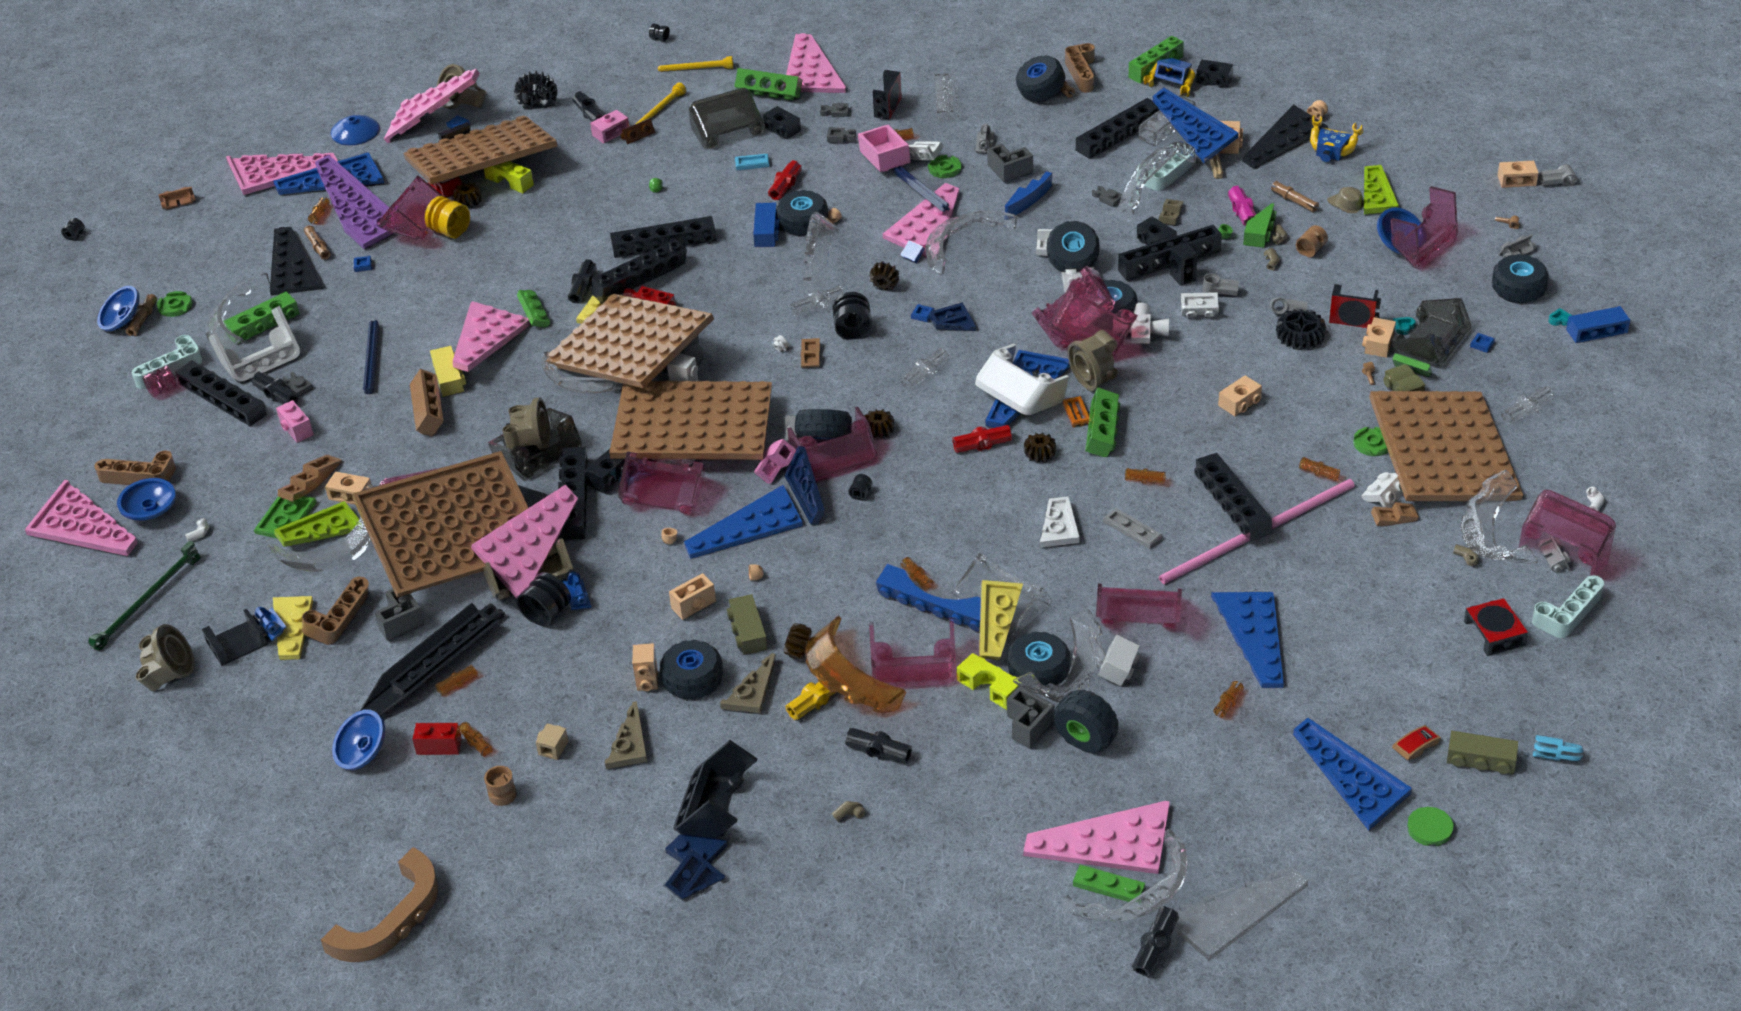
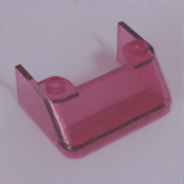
(1433, 235)
(842, 453)
(1574, 524)
(1138, 606)
(914, 670)

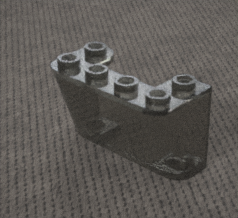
(562, 435)

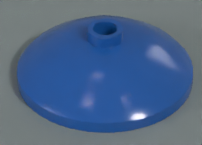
(354, 130)
(1384, 224)
(118, 308)
(146, 499)
(358, 740)

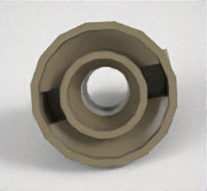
(471, 96)
(1093, 360)
(528, 425)
(164, 657)

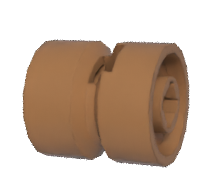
(1311, 241)
(500, 785)

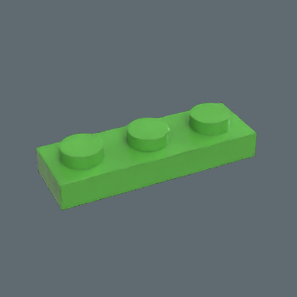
(533, 308)
(1107, 883)

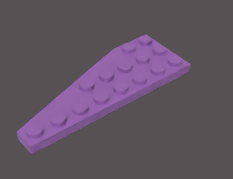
(353, 203)

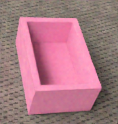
(884, 148)

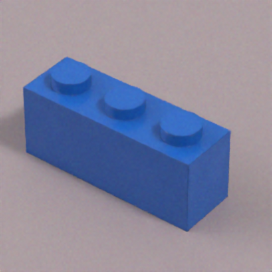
(766, 225)
(1598, 324)

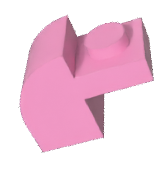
(775, 457)

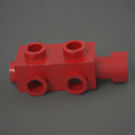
(651, 295)

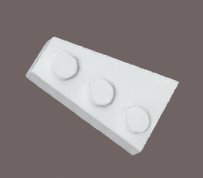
(1059, 524)

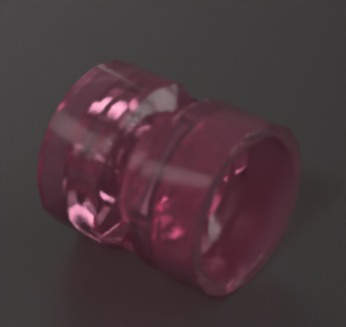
(159, 381)

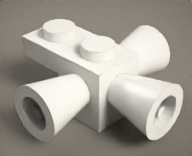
(1143, 327)

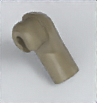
(1280, 236)
(1274, 258)
(1469, 556)
(849, 808)

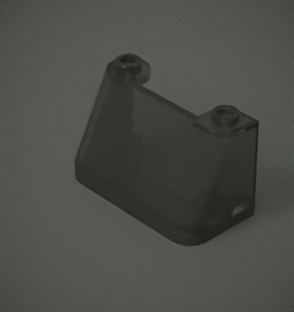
(723, 115)
(1439, 334)

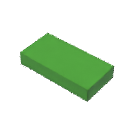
(1417, 366)

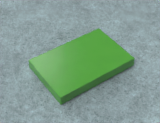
(282, 513)

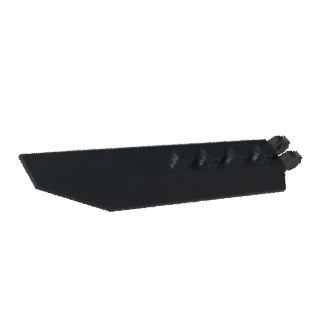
(431, 656)

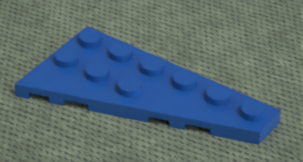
(1194, 125)
(360, 166)
(1001, 413)
(757, 520)
(1254, 628)
(1360, 782)

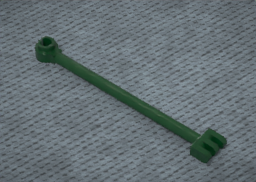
(189, 556)

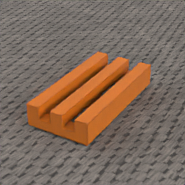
(1079, 421)

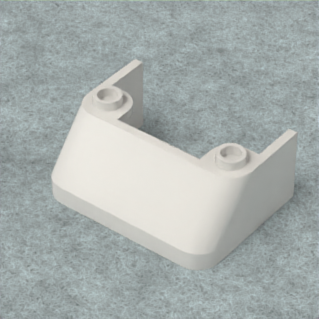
(283, 350)
(1018, 388)

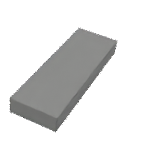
(1132, 528)

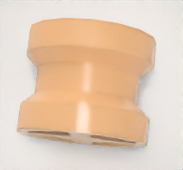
(1318, 108)

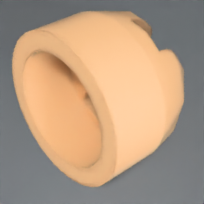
(833, 215)
(669, 535)
(755, 572)

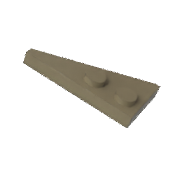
(752, 691)
(629, 742)

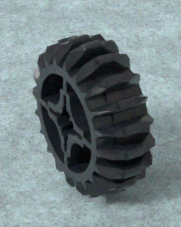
(544, 89)
(1301, 329)

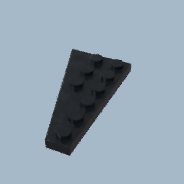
(1286, 134)
(290, 265)

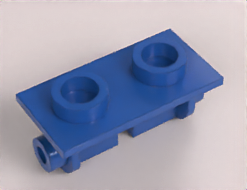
(578, 592)
(270, 621)

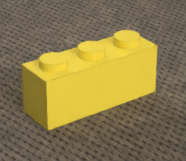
(448, 377)

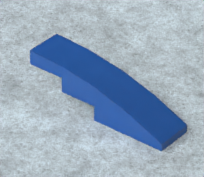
(1025, 197)

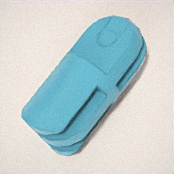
(1556, 749)

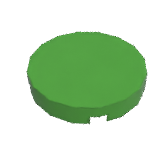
(944, 166)
(174, 304)
(1370, 441)
(1430, 826)

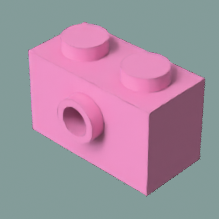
(609, 126)
(294, 421)

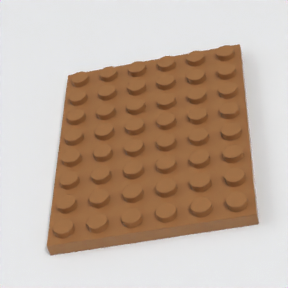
(479, 149)
(629, 340)
(693, 420)
(1441, 443)
(432, 519)

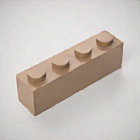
(426, 402)

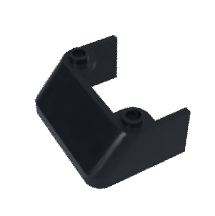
(708, 791)

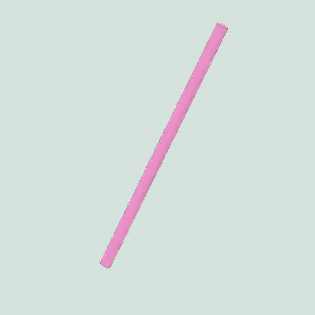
(1242, 539)

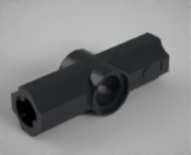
(587, 106)
(582, 281)
(274, 388)
(878, 745)
(1150, 951)

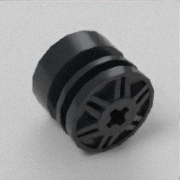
(852, 316)
(543, 599)

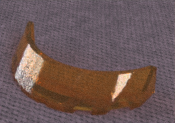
(842, 676)

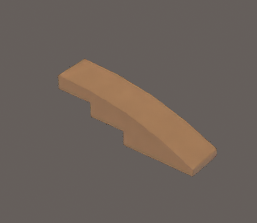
(312, 476)

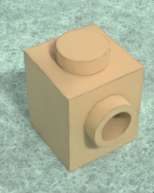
(551, 741)

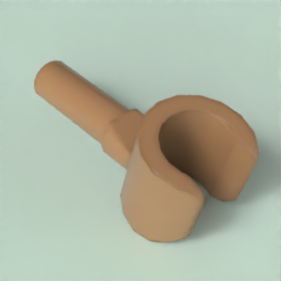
(1513, 221)
(1367, 370)

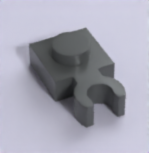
(835, 110)
(838, 135)
(1108, 197)
(298, 385)

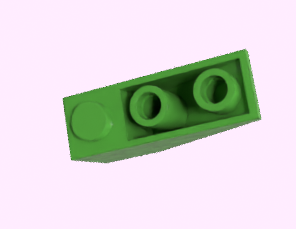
(1260, 227)

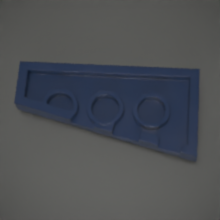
(803, 484)

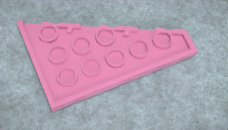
(813, 67)
(431, 100)
(259, 171)
(922, 219)
(484, 333)
(77, 521)
(523, 543)
(1116, 840)

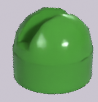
(655, 185)
(1225, 230)

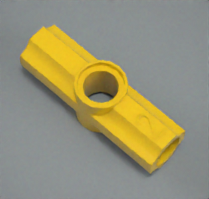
(811, 697)

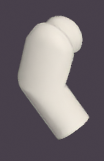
(1595, 498)
(200, 532)

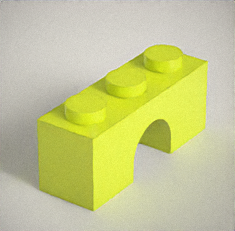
(517, 176)
(978, 671)

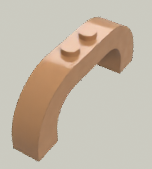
(397, 924)

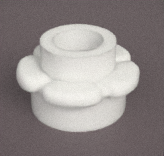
(780, 343)

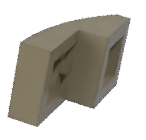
(1171, 211)

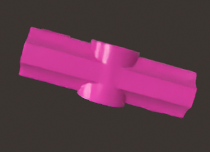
(1241, 204)

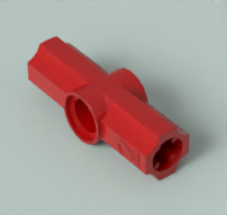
(784, 180)
(982, 438)

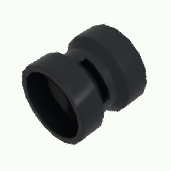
(660, 32)
(73, 229)
(860, 487)

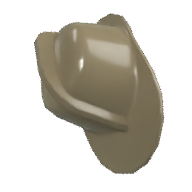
(1348, 199)

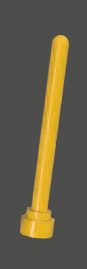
(726, 63)
(677, 90)

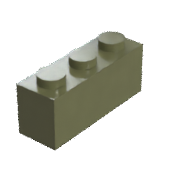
(746, 624)
(1482, 752)

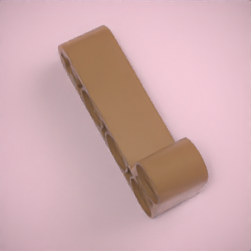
(1077, 61)
(128, 472)
(331, 626)

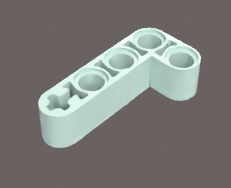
(1169, 173)
(185, 352)
(1564, 620)

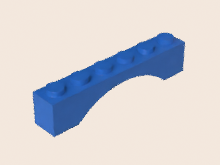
(896, 584)

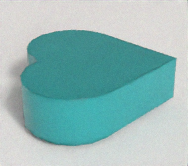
(1559, 317)
(1404, 325)

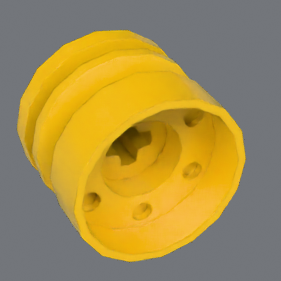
(447, 217)

